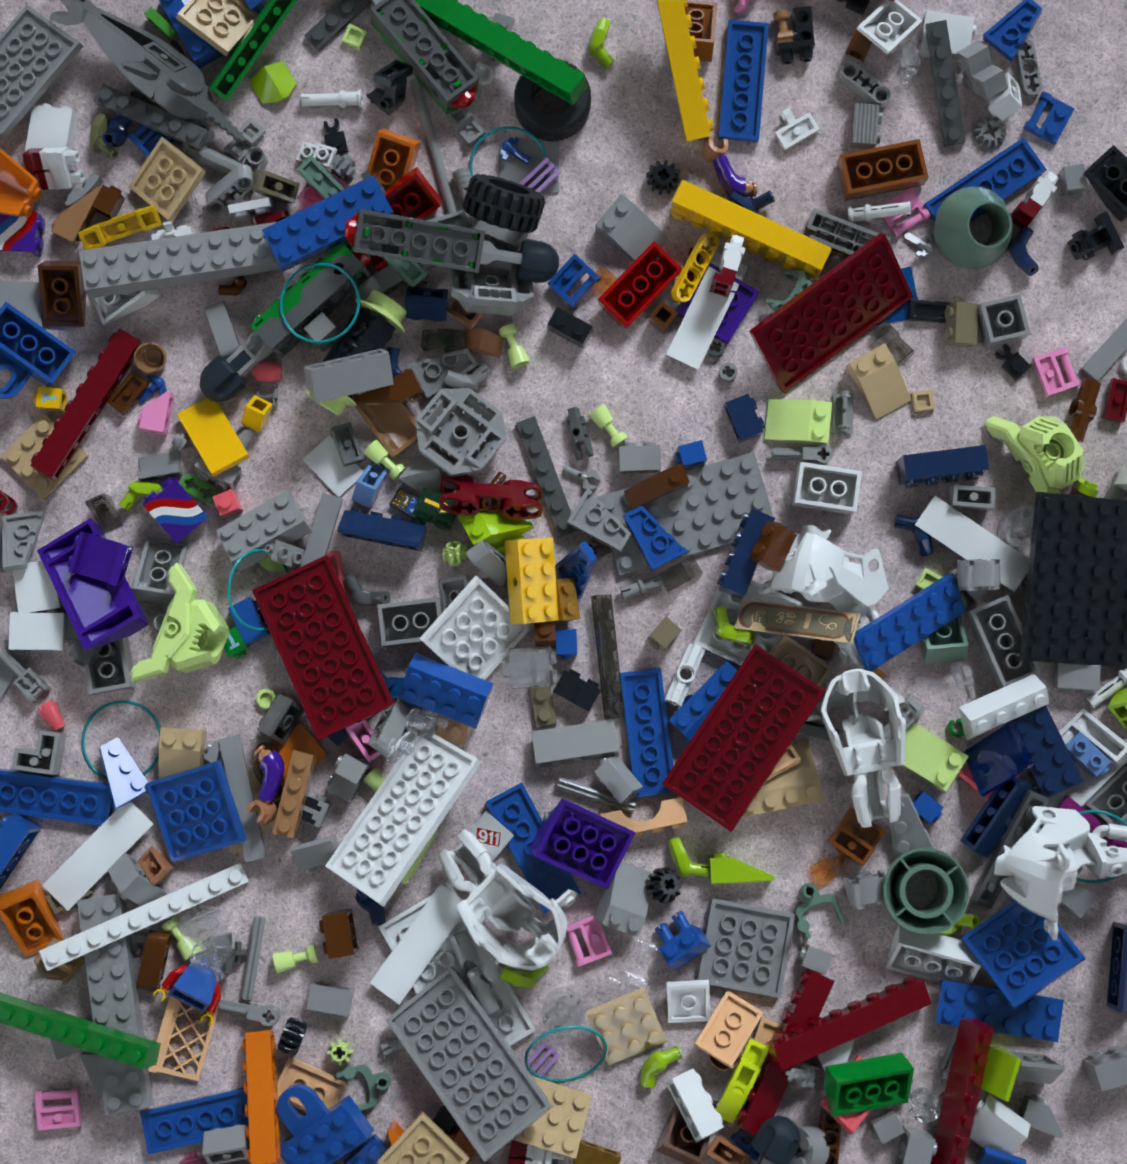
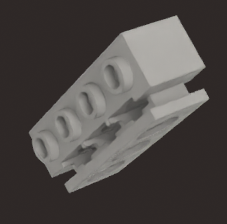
(838, 230)

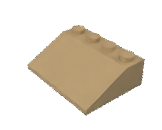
(792, 787)

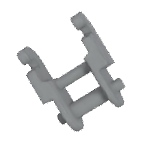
(274, 396)

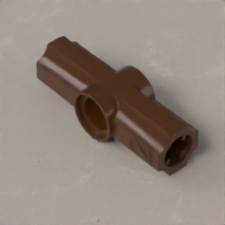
(1083, 408)

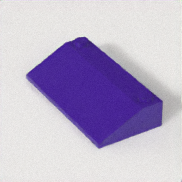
(94, 607)

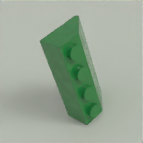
(868, 1084)

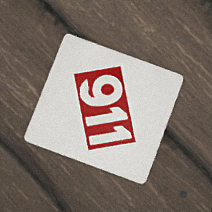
(491, 834)

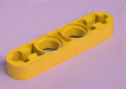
(697, 269)

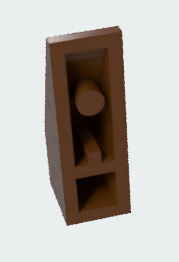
(405, 389)
(657, 486)

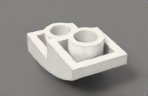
(322, 153)

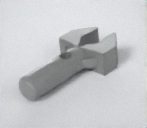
(582, 476)

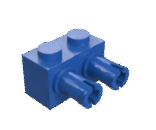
(684, 946)

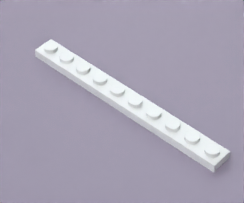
(143, 916)

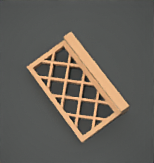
(165, 1035)

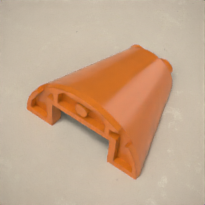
(17, 188)

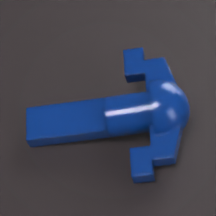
(507, 147)
(158, 384)

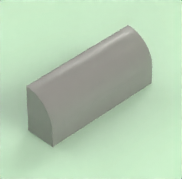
(348, 375)
(575, 743)

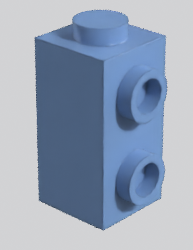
(1087, 755)

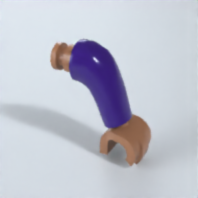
(724, 171)
(273, 770)

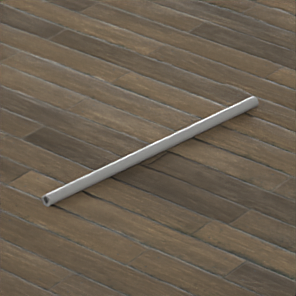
(433, 146)

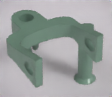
(802, 283)
(811, 900)
(372, 1081)

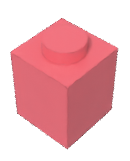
(227, 503)

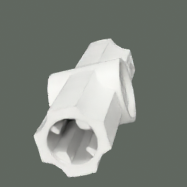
(679, 686)

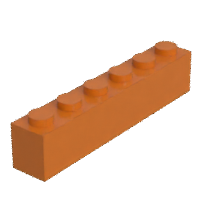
(262, 1098)

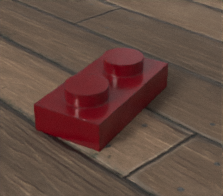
(1116, 401)

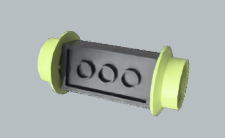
(371, 331)

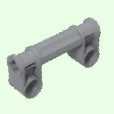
(219, 161)

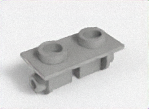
(843, 412)
(285, 554)

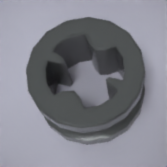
(716, 341)

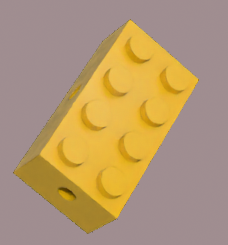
(531, 580)

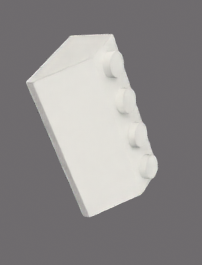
(1003, 706)
(932, 957)

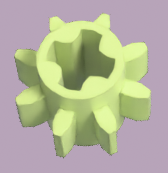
(454, 553)
(344, 1047)

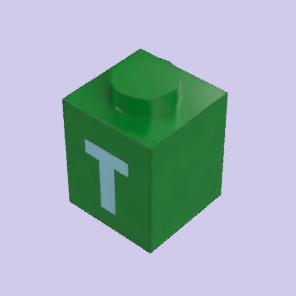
(235, 645)

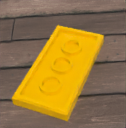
(213, 436)

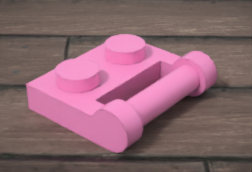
(908, 195)
(1050, 373)
(594, 938)
(58, 1116)

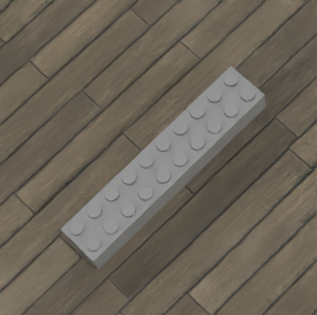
(176, 261)
(115, 1005)

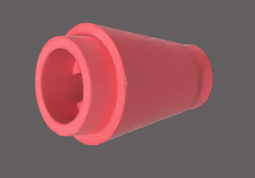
(50, 713)

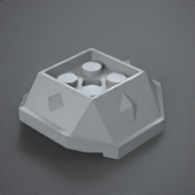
(491, 290)
(463, 411)

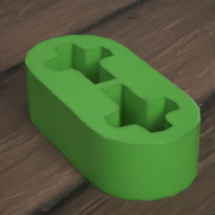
(160, 23)
(197, 492)

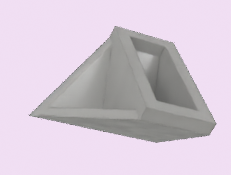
(422, 474)

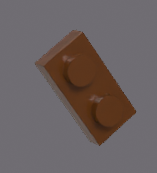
(128, 393)

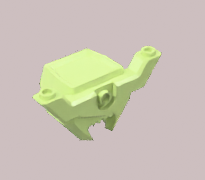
(1045, 450)
(189, 635)

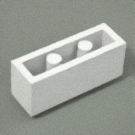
(695, 1105)

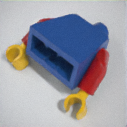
(194, 988)

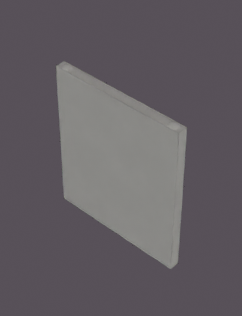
(516, 170)

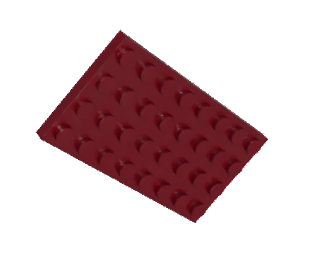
(832, 313)
(323, 648)
(743, 738)

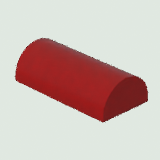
(639, 285)

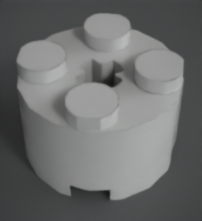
(978, 574)
(865, 888)
(811, 1147)

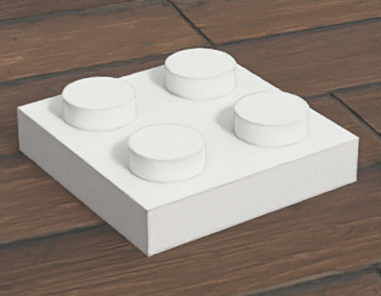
(243, 209)
(688, 1001)

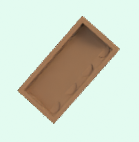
(391, 423)

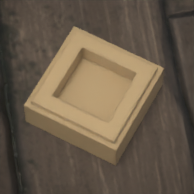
(922, 401)

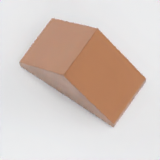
(466, 318)
(483, 342)
(155, 865)
(726, 1151)

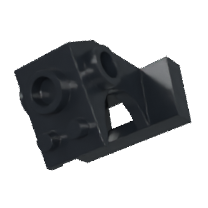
(395, 86)
(1104, 235)

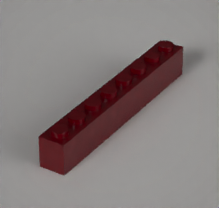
(86, 406)
(848, 1023)
(772, 1082)
(962, 1091)

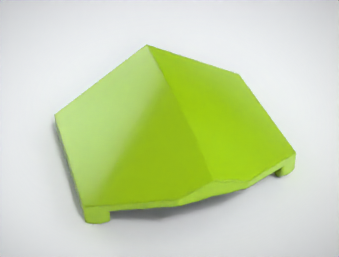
(273, 83)

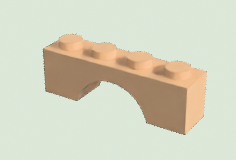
(671, 813)

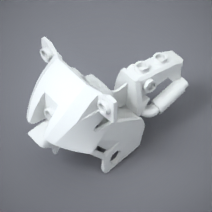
(826, 575)
(868, 751)
(1046, 874)
(494, 897)

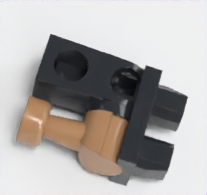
(799, 39)

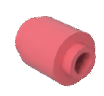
(267, 371)

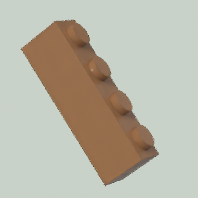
(294, 794)

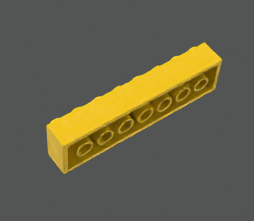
(684, 68)
(759, 233)

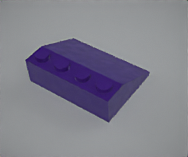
(582, 843)

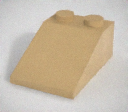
(879, 381)
(180, 750)

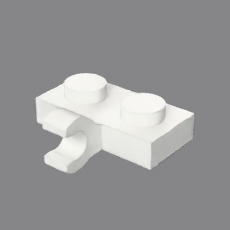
(795, 129)
(169, 231)

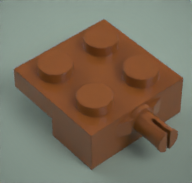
(853, 840)

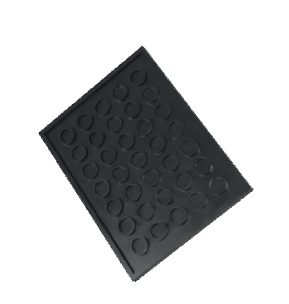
(1077, 582)

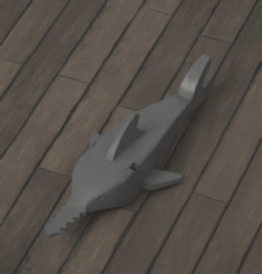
(150, 64)

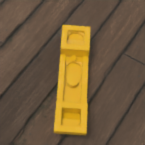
(120, 226)

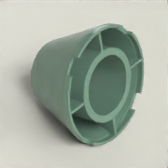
(953, 230)
(950, 897)

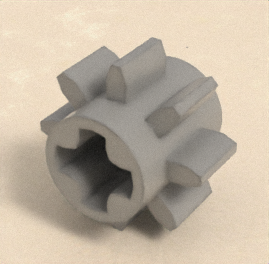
(343, 166)

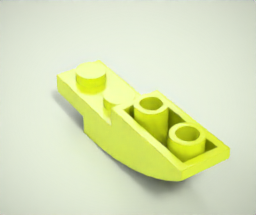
(741, 1080)

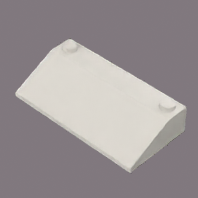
(1102, 738)

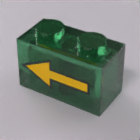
(428, 510)

